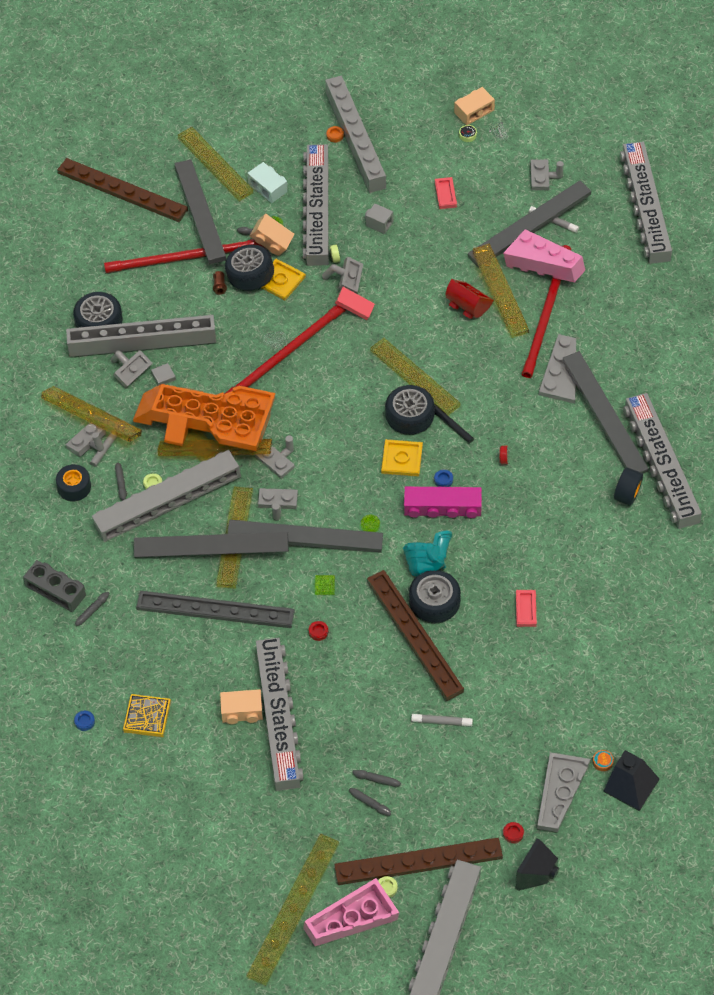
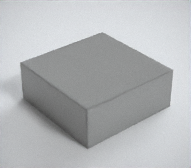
(163, 374)

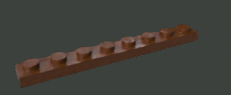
(122, 190)
(415, 635)
(418, 861)

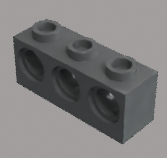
(57, 594)

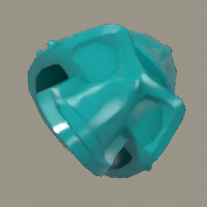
(427, 556)

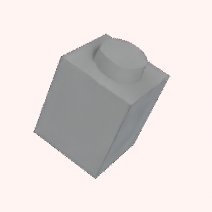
(379, 218)

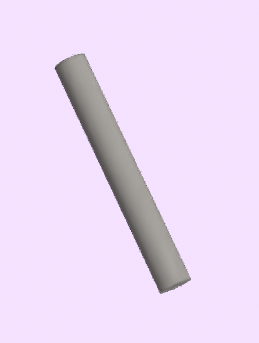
(99, 455)

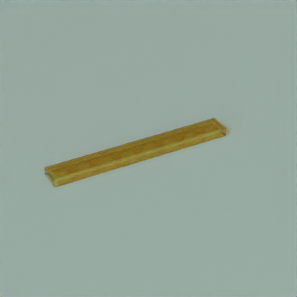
(292, 910)

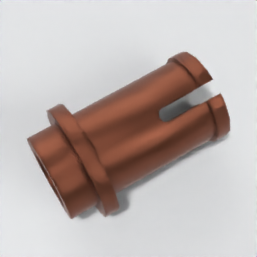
(219, 283)

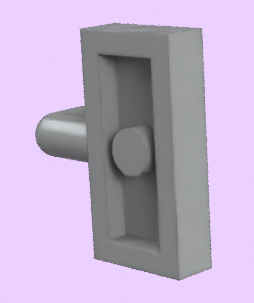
(540, 174)
(349, 274)
(131, 368)
(88, 437)
(277, 460)
(277, 500)

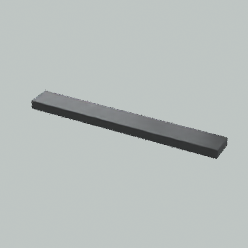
(200, 211)
(537, 218)
(604, 412)
(314, 536)
(211, 544)
(215, 609)

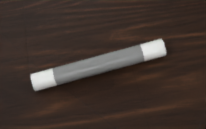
(567, 225)
(442, 720)

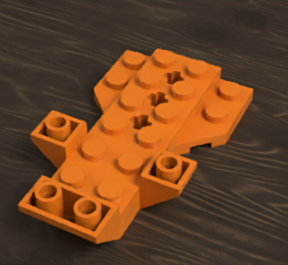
(232, 418)

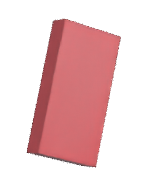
(445, 193)
(354, 303)
(526, 608)

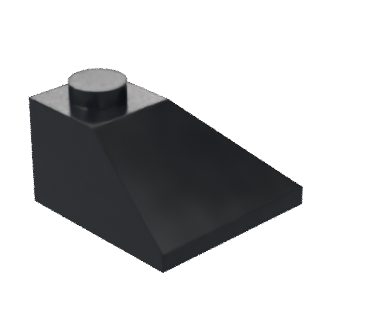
(631, 781)
(537, 867)

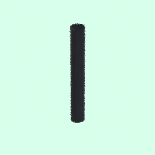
(451, 423)

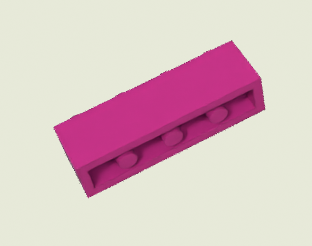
(442, 501)

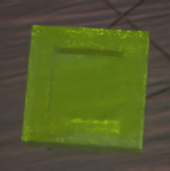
(324, 584)

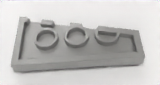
(557, 379)
(560, 787)

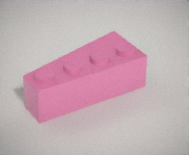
(543, 257)
(353, 914)

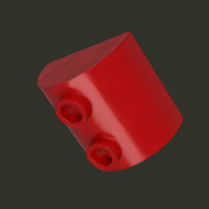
(468, 298)

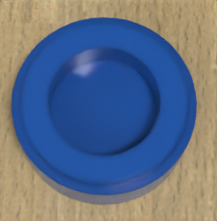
(443, 478)
(84, 720)

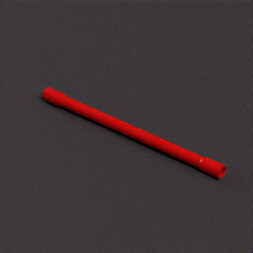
(119, 265)
(332, 314)
(530, 363)

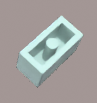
(267, 182)

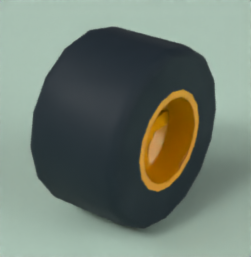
(73, 482)
(628, 486)

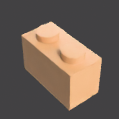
(474, 106)
(271, 235)
(241, 706)

